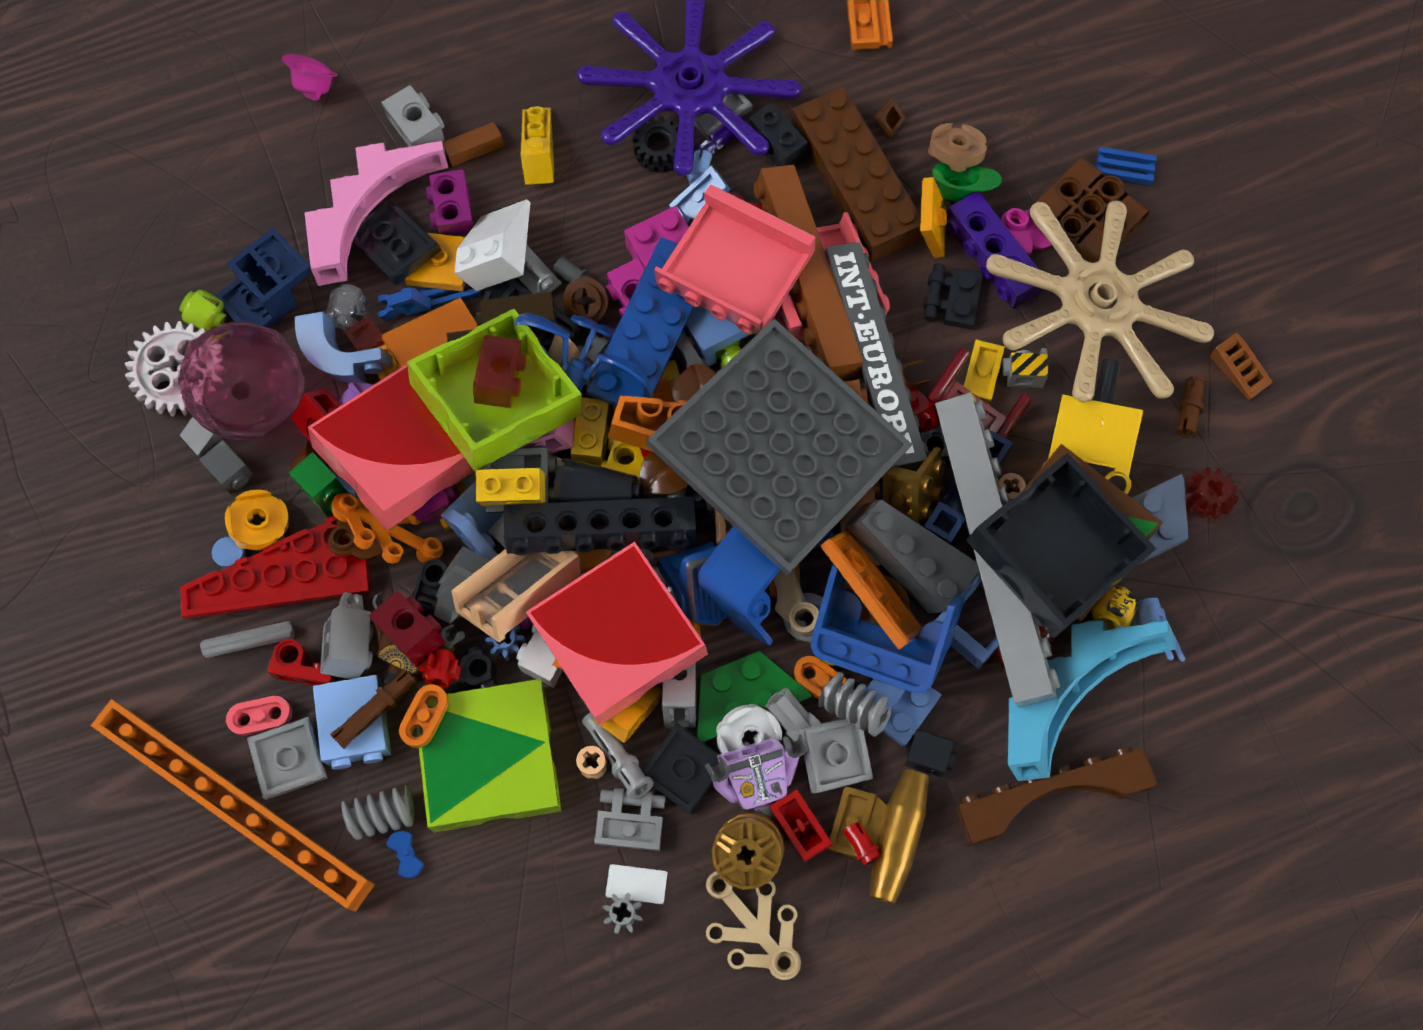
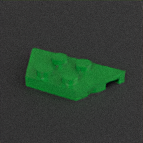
(738, 684)

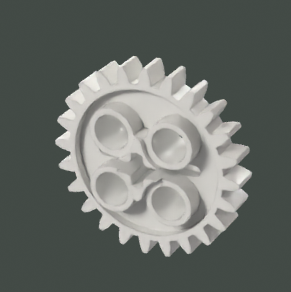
(171, 344)

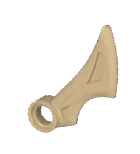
(791, 602)

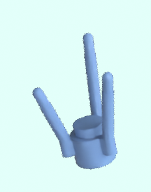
(1149, 611)

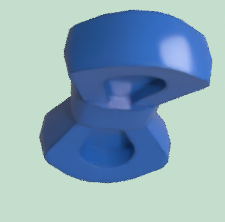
(401, 843)

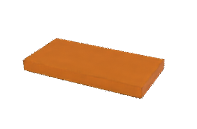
(872, 588)

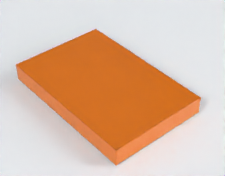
(427, 331)

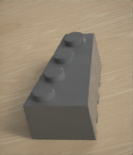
(913, 555)

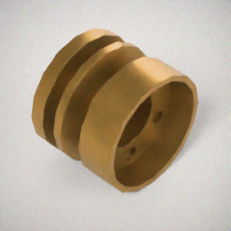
(759, 834)

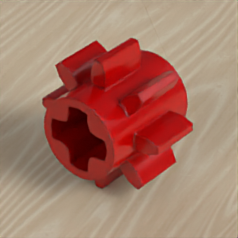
(440, 668)

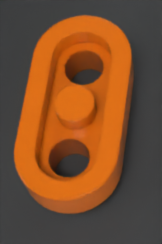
(822, 671)
(422, 716)

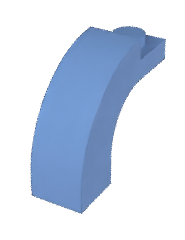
(318, 343)

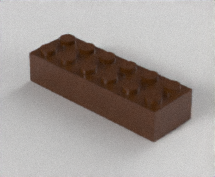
(857, 173)

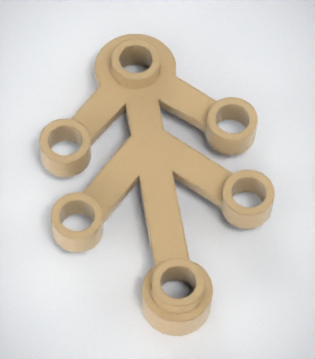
(757, 931)

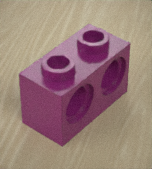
(450, 204)

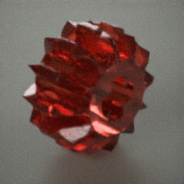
(1223, 492)

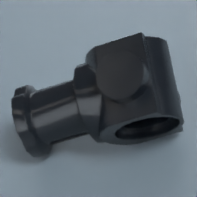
(466, 678)

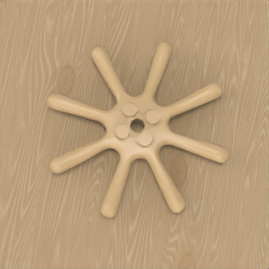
(1099, 300)

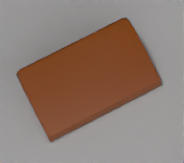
(473, 144)

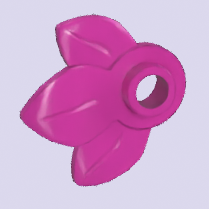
(1025, 230)

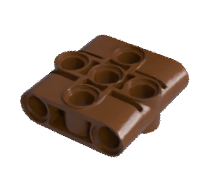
(1086, 187)

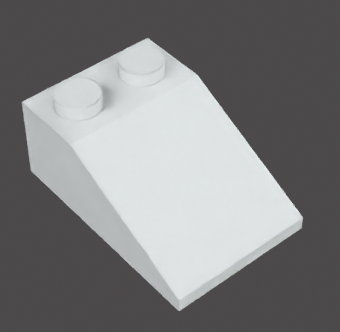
(494, 247)

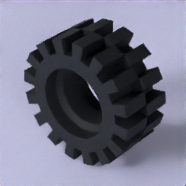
(650, 131)

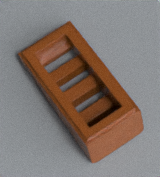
(1242, 351)

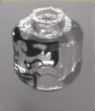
(346, 306)

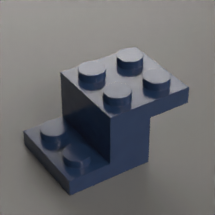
(264, 281)

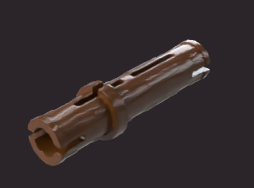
(374, 708)

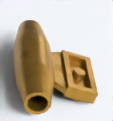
(890, 826)

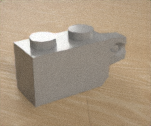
(347, 639)

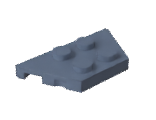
(1168, 505)

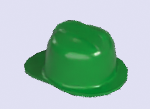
(958, 185)

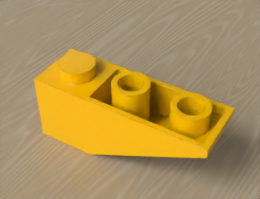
(537, 146)

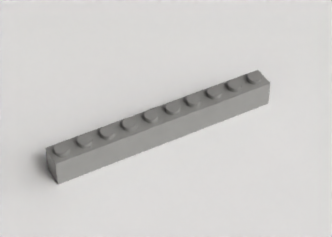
(981, 496)

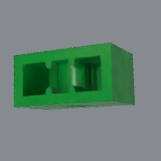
(317, 482)

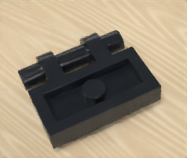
(962, 298)

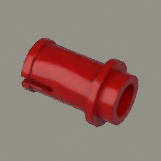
(861, 843)

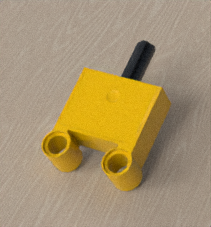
(1098, 429)

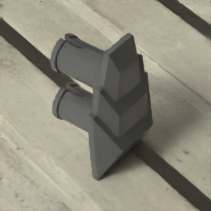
(460, 568)

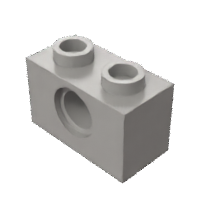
(407, 106)

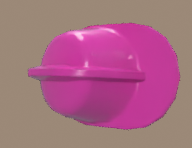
(309, 75)

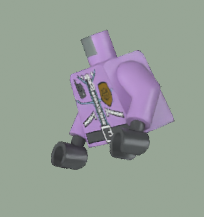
(757, 773)

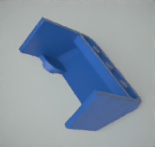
(737, 580)
(868, 650)

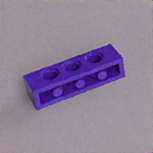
(976, 212)

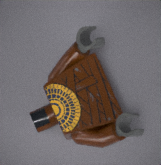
(395, 660)

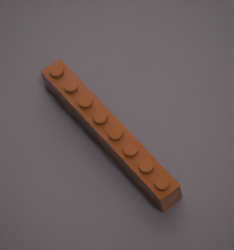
(815, 291)

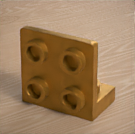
(916, 491)

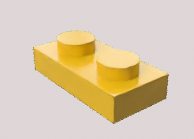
(983, 369)

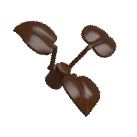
(655, 473)

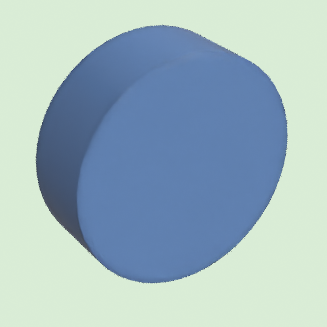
(226, 552)

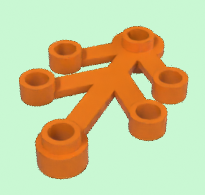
(351, 510)

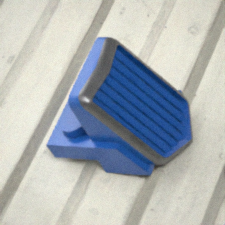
(681, 574)

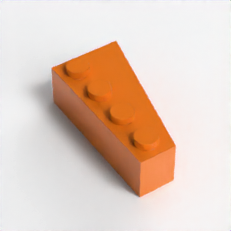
(640, 418)

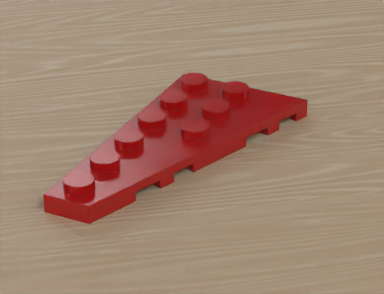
(280, 575)

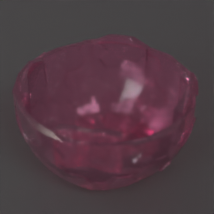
(240, 357)

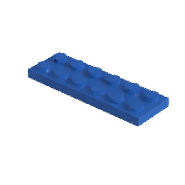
(644, 335)

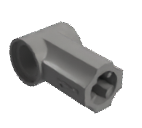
(790, 713)

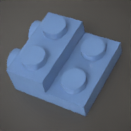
(907, 709)

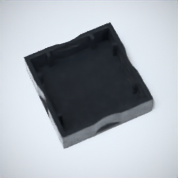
(1060, 545)

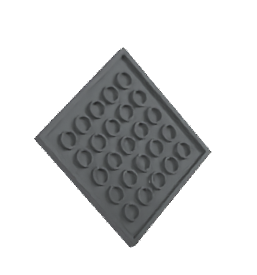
(779, 445)

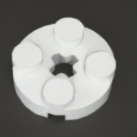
(744, 718)

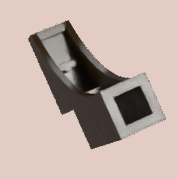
(537, 303)

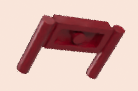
(949, 388)

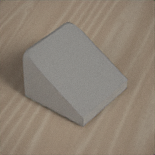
(198, 437)

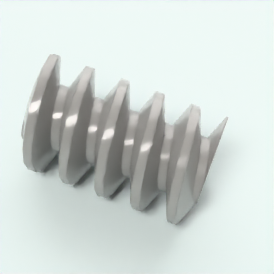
(855, 705)
(379, 814)

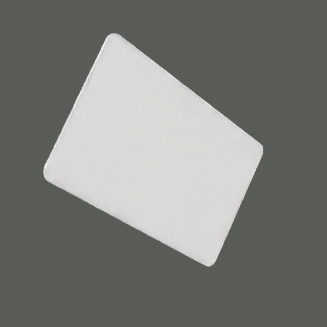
(641, 883)

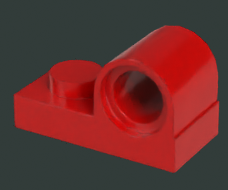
(299, 669)

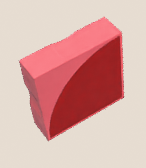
(389, 449)
(617, 632)

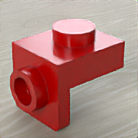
(924, 410)

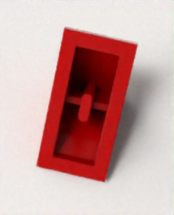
(800, 826)

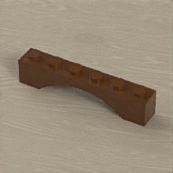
(1118, 777)

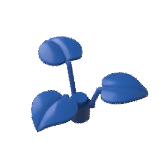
(577, 368)

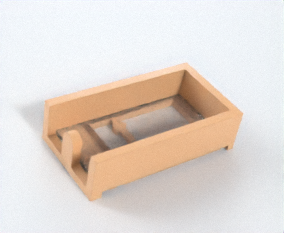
(510, 585)

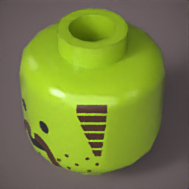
(202, 310)

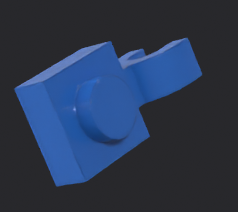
(406, 302)

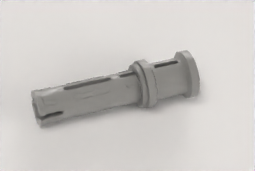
(623, 764)

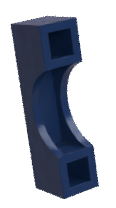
(949, 515)

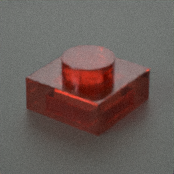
(364, 335)

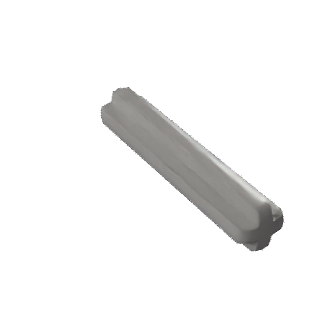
(247, 639)

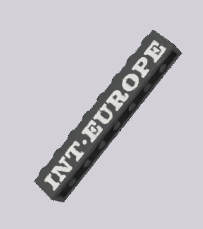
(881, 370)

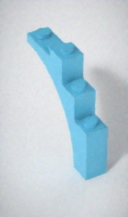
(1094, 657)

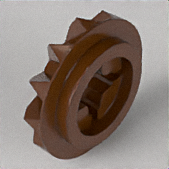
(577, 290)

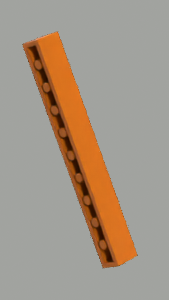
(233, 806)

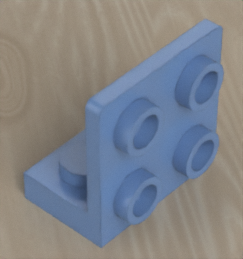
(472, 523)

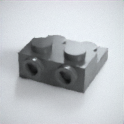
(528, 458)

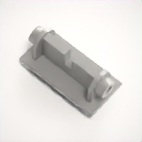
(537, 275)

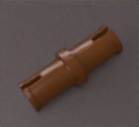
(1191, 406)

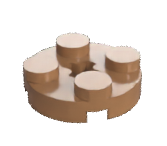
(958, 146)

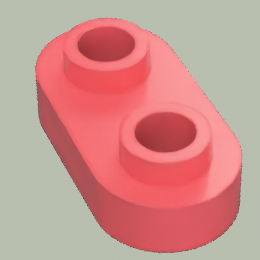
(260, 715)

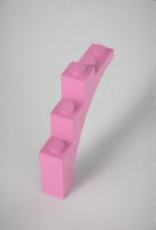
(380, 173)

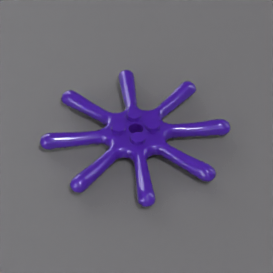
(689, 84)

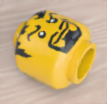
(1115, 608)

